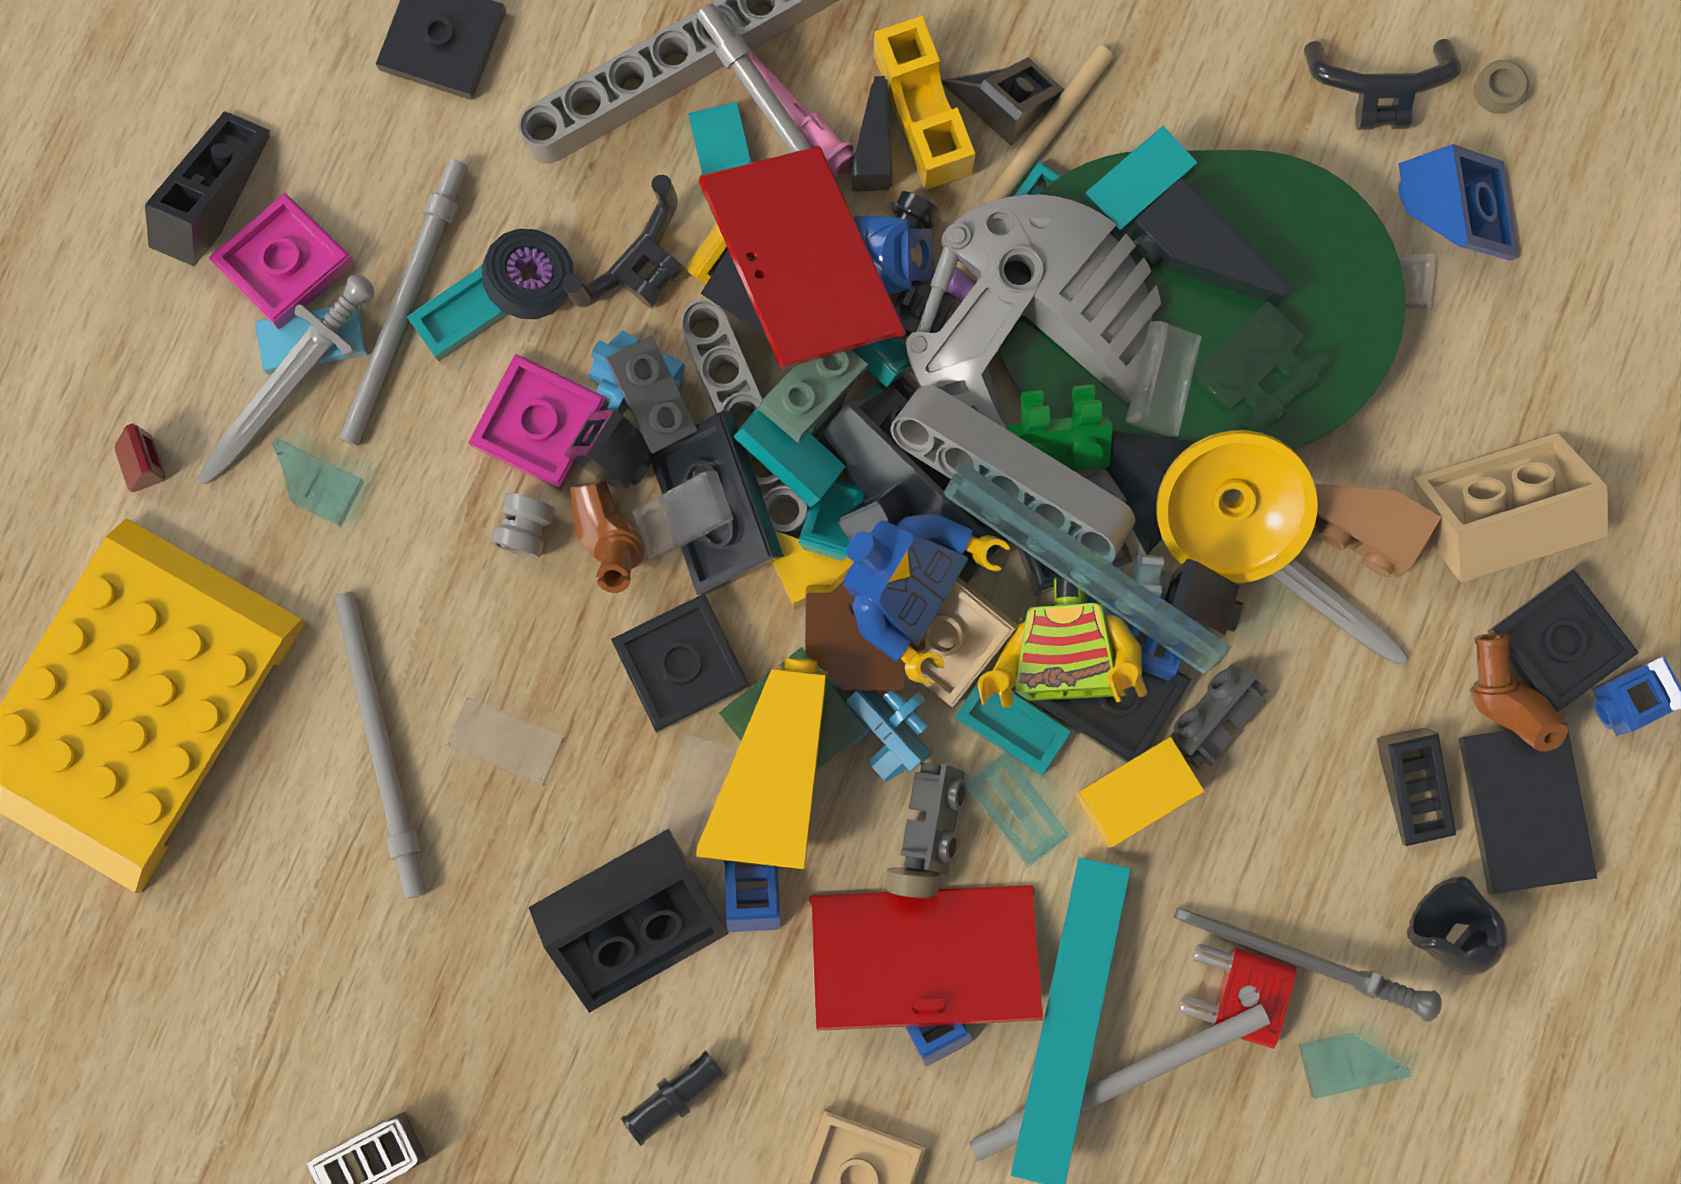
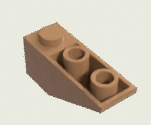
(1375, 524)

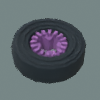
(515, 253)

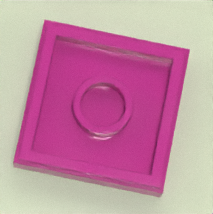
(281, 260)
(535, 420)

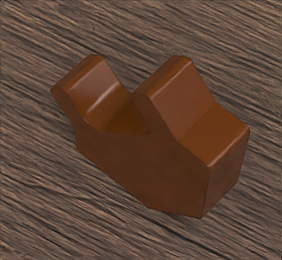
(838, 646)

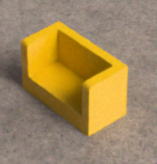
(1139, 792)

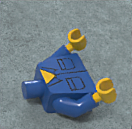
(904, 578)

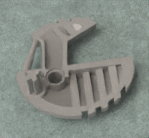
(1079, 294)

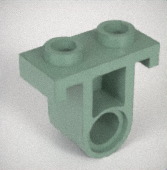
(812, 394)

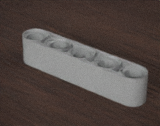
(735, 396)
(950, 432)

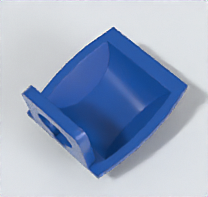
(890, 247)

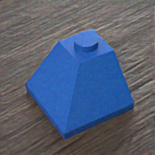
(1461, 199)

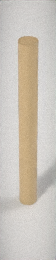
(1050, 125)

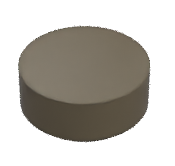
(1501, 86)
(912, 882)

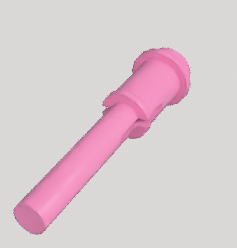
(814, 129)

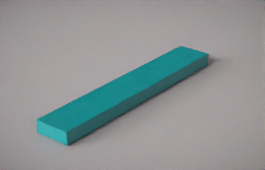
(1070, 1023)

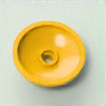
(1244, 536)

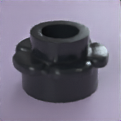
(916, 209)

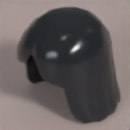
(1459, 903)

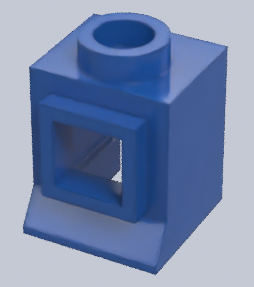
(1616, 706)

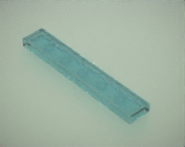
(1086, 569)

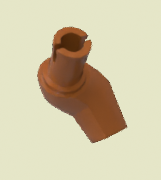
(606, 535)
(1510, 701)

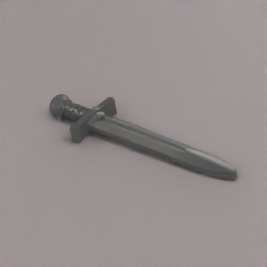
(1371, 984)

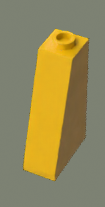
(771, 782)

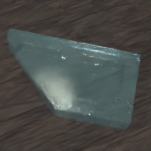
(317, 484)
(1347, 1064)

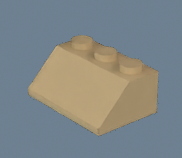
(1514, 506)

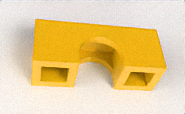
(917, 95)

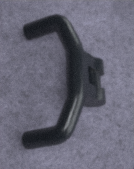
(1386, 85)
(640, 252)

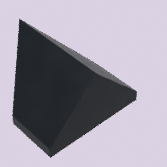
(1007, 97)
(1138, 470)

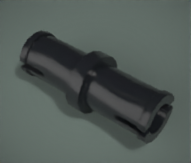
(673, 1098)

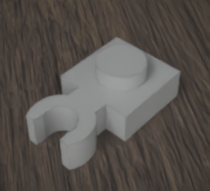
(1147, 572)

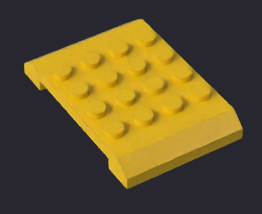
(133, 701)

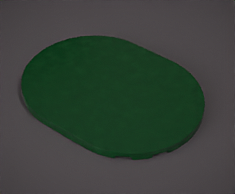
(1312, 235)

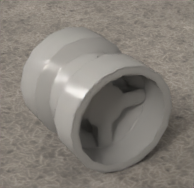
(522, 525)

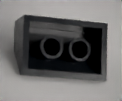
(627, 921)

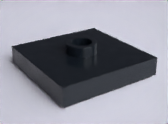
(442, 43)
(1564, 641)
(680, 663)

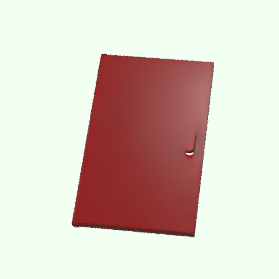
(810, 263)
(904, 953)

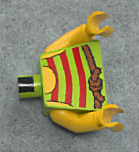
(1066, 653)

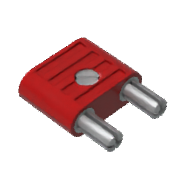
(1245, 984)

